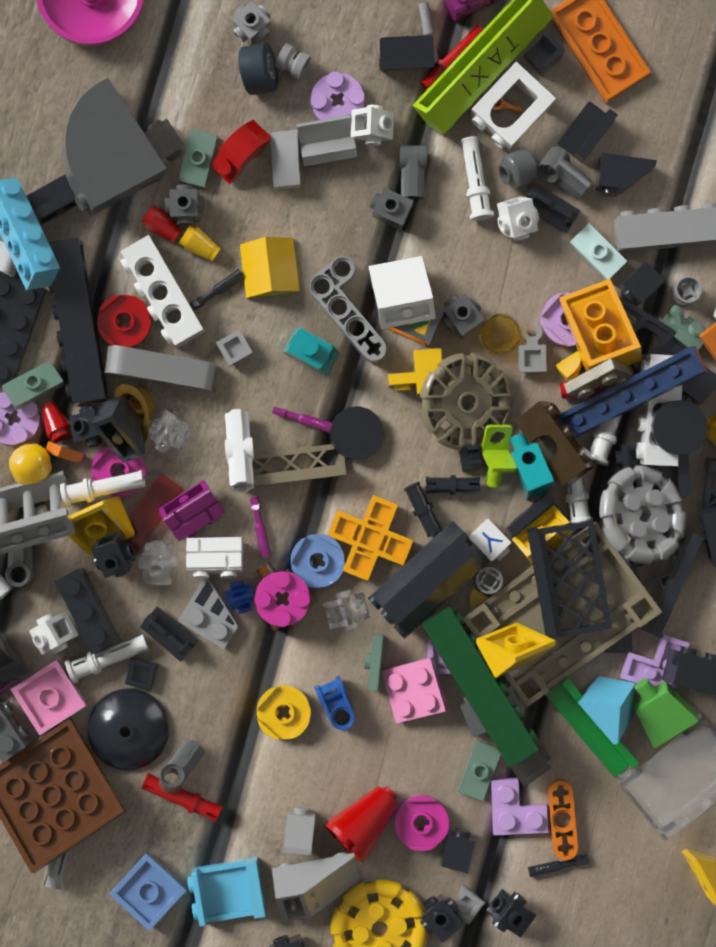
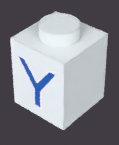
(491, 541)

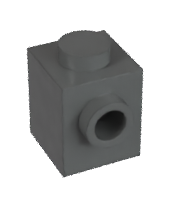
(391, 208)

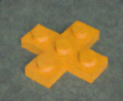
(370, 537)

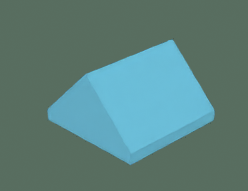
(610, 705)

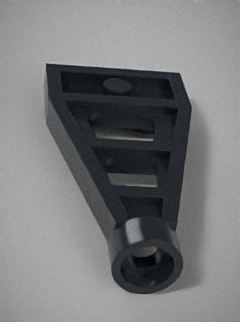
(667, 342)

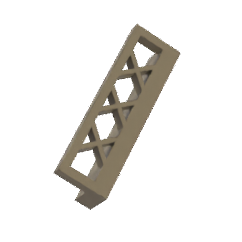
(298, 474)

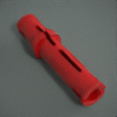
(442, 65)
(184, 798)

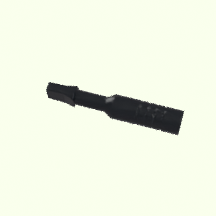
(218, 289)
(556, 866)

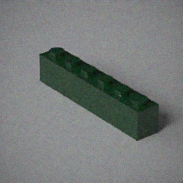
(480, 688)

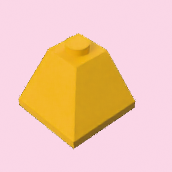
(704, 870)

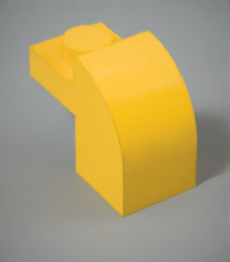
(424, 362)

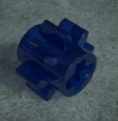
(240, 596)

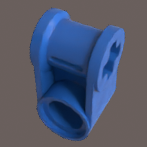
(335, 701)

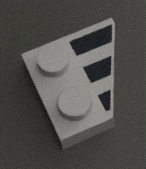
(209, 615)

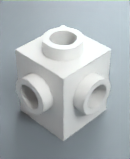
(372, 125)
(517, 218)
(53, 633)

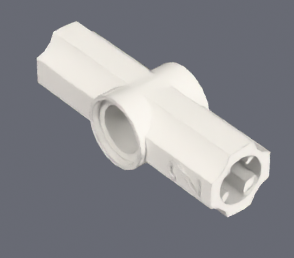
(239, 451)

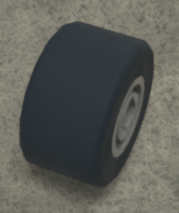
(258, 68)

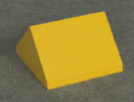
(269, 267)
(99, 521)
(513, 648)

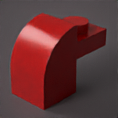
(240, 149)

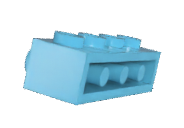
(25, 237)

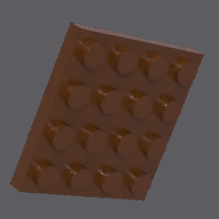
(55, 796)

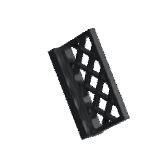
(674, 582)
(547, 590)

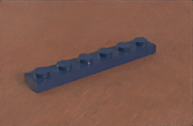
(635, 391)

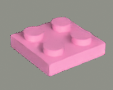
(415, 690)
(48, 697)

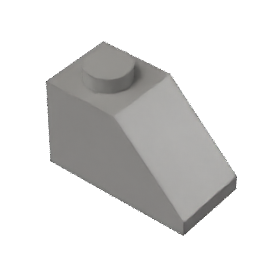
(299, 831)

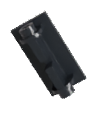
(553, 208)
(168, 633)

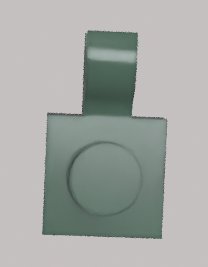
(687, 329)

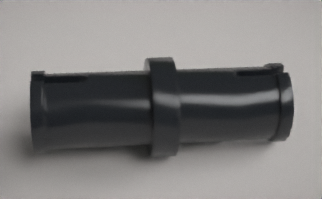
(453, 485)
(423, 509)

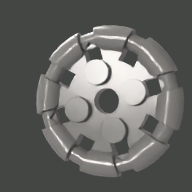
(656, 520)

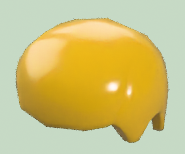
(30, 464)

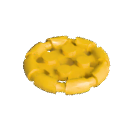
(376, 911)

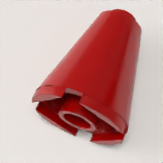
(363, 822)

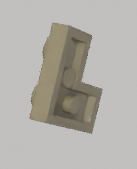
(606, 374)

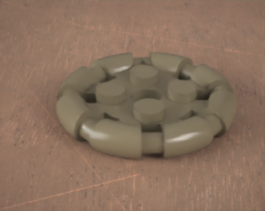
(451, 397)

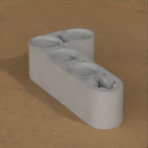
(351, 315)
(159, 367)

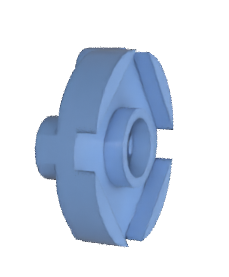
(332, 556)

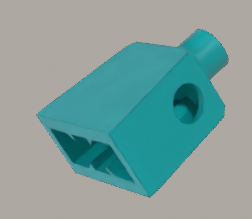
(311, 351)
(534, 477)

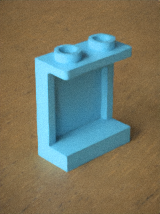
(227, 891)

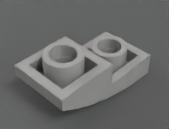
(286, 159)

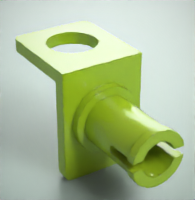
(497, 455)

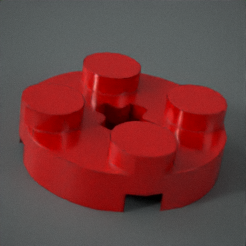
(109, 319)

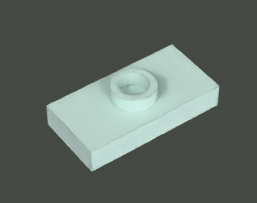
(597, 251)

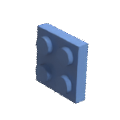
(148, 891)

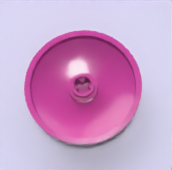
(91, 20)

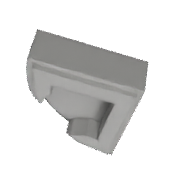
(469, 904)

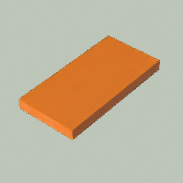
(600, 46)

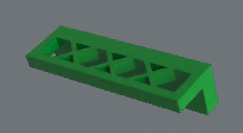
(613, 757)

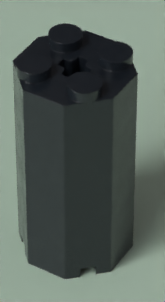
(428, 579)

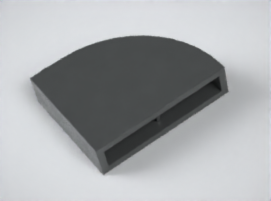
(106, 151)

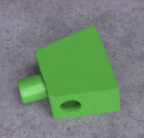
(663, 711)

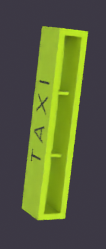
(482, 63)

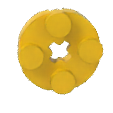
(299, 711)

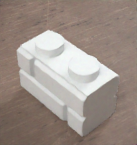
(214, 556)

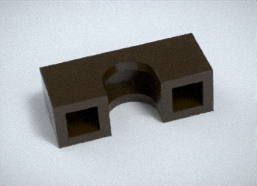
(571, 459)

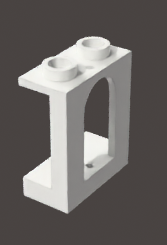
(531, 87)

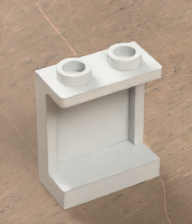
(402, 292)

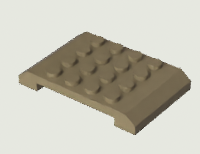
(519, 602)

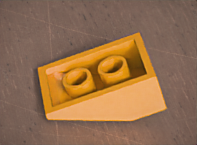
(600, 326)

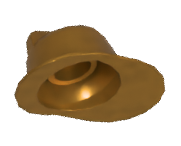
(141, 402)

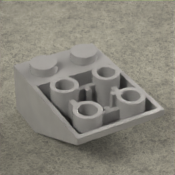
(312, 885)

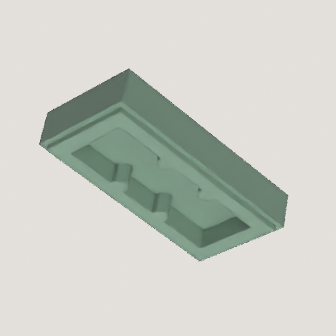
(198, 158)
(32, 385)
(374, 660)
(479, 770)

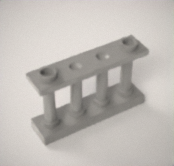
(33, 528)

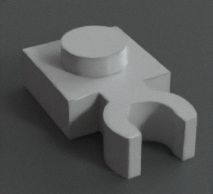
(531, 356)

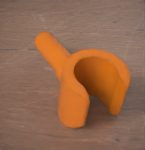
(505, 105)

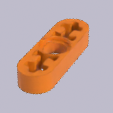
(557, 840)

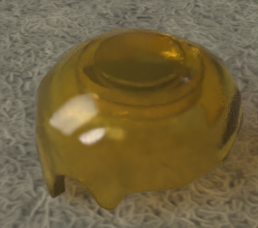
(499, 333)

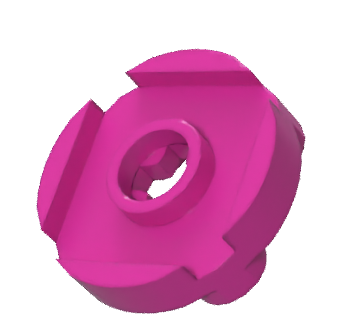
(103, 468)
(266, 599)
(433, 833)

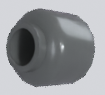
(518, 168)

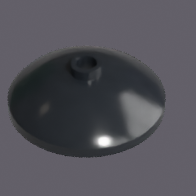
(139, 713)

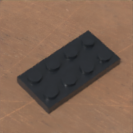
(17, 320)

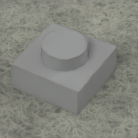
(234, 347)

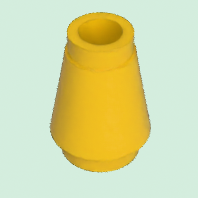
(199, 243)

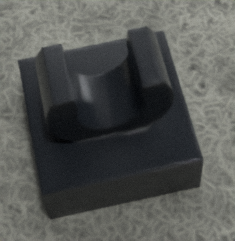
(472, 458)

